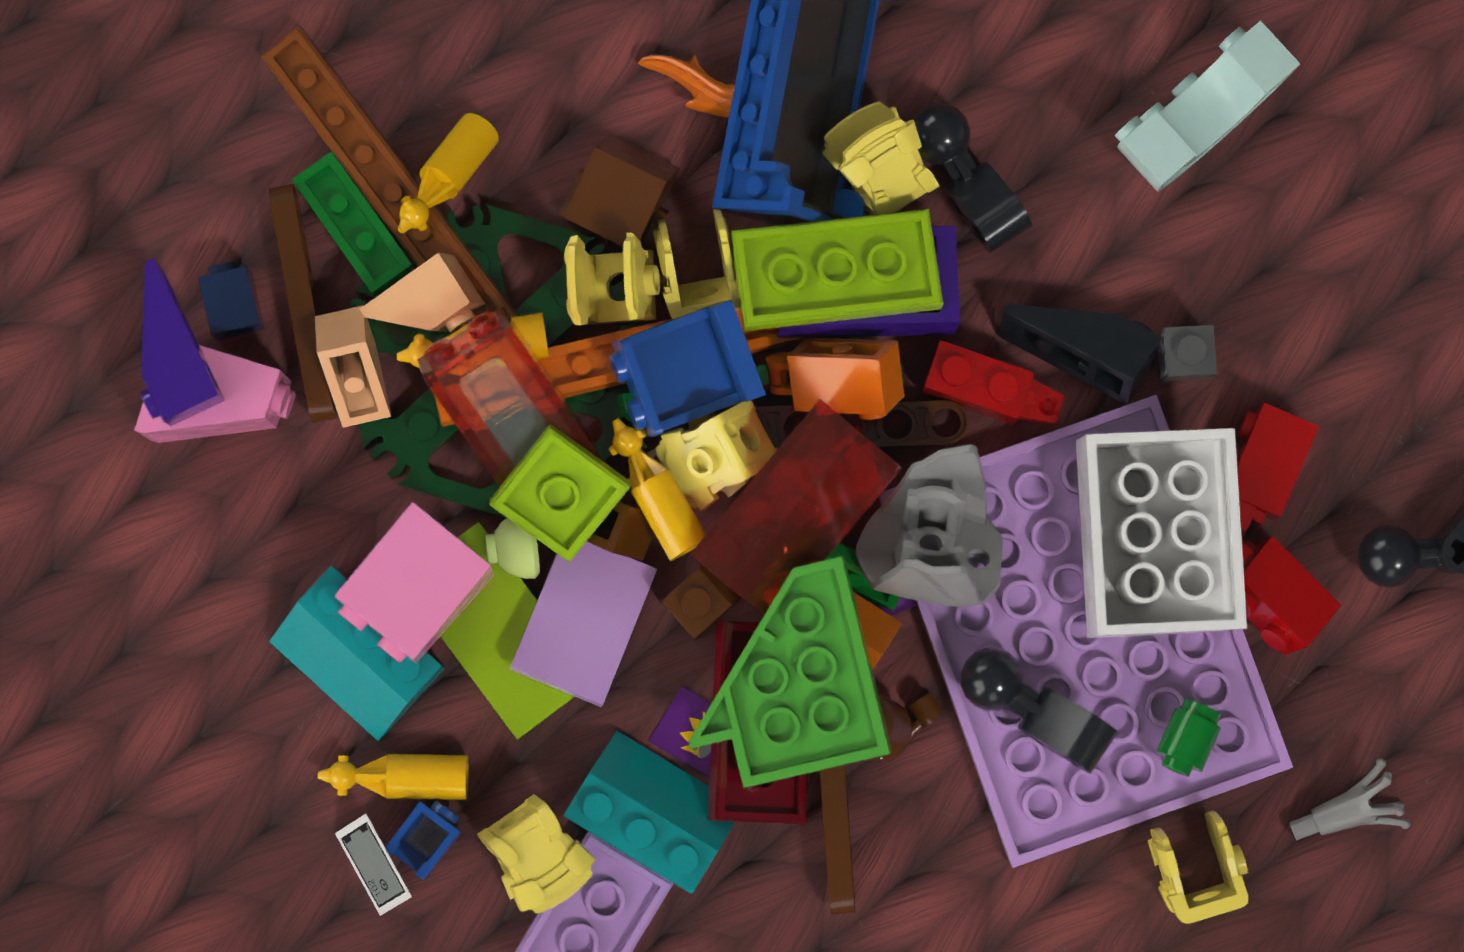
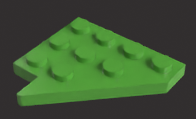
(801, 685)

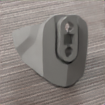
(932, 531)

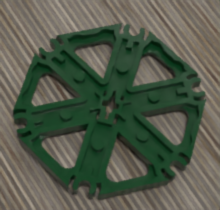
(418, 429)

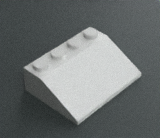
(1161, 532)

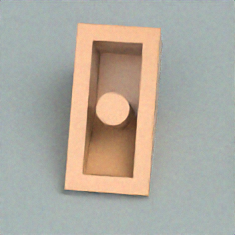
(429, 298)
(351, 366)

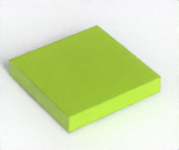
(559, 493)

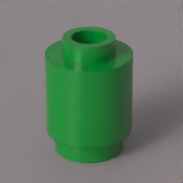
(1189, 737)

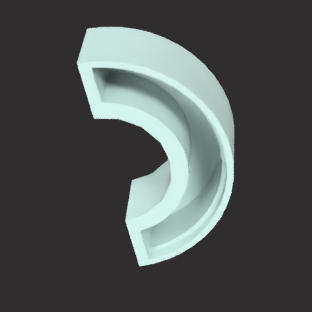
(1207, 107)

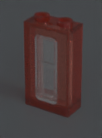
(498, 392)

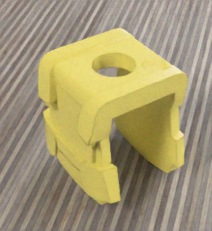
(880, 158)
(590, 279)
(701, 294)
(716, 453)
(536, 857)
(1209, 901)

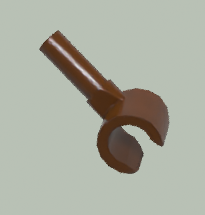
(926, 712)

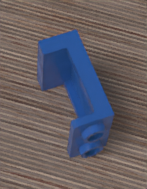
(686, 368)

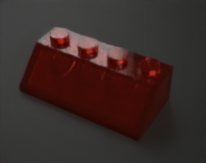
(796, 506)

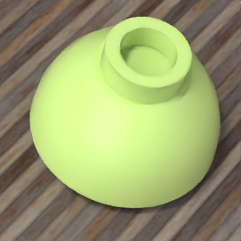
(513, 550)

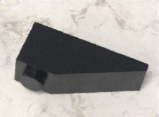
(1088, 345)

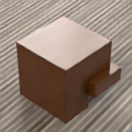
(620, 192)

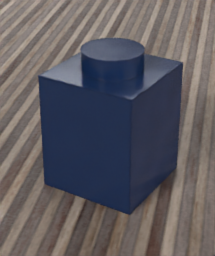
(230, 301)

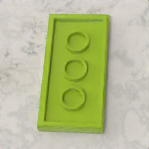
(836, 270)
(487, 640)

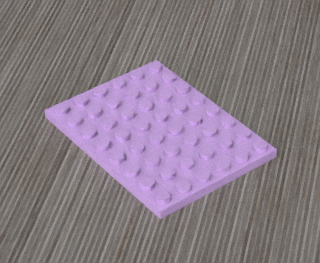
(1126, 681)

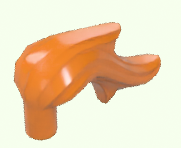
(708, 94)

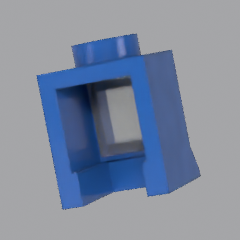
(425, 837)

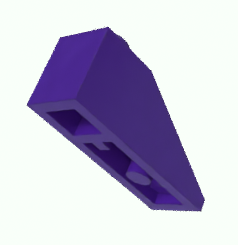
(172, 360)

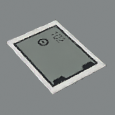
(373, 864)

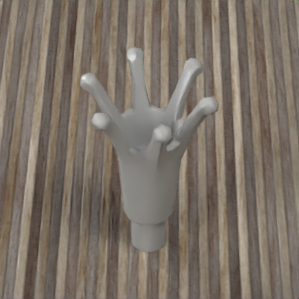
(1352, 808)

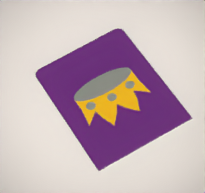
(679, 726)

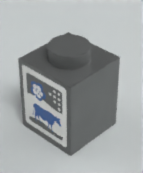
(1187, 354)

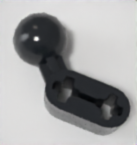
(975, 191)
(1392, 555)
(995, 681)

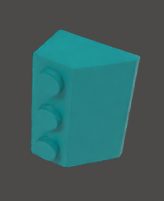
(349, 661)
(650, 812)

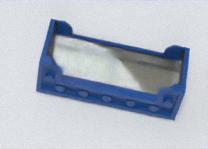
(793, 84)

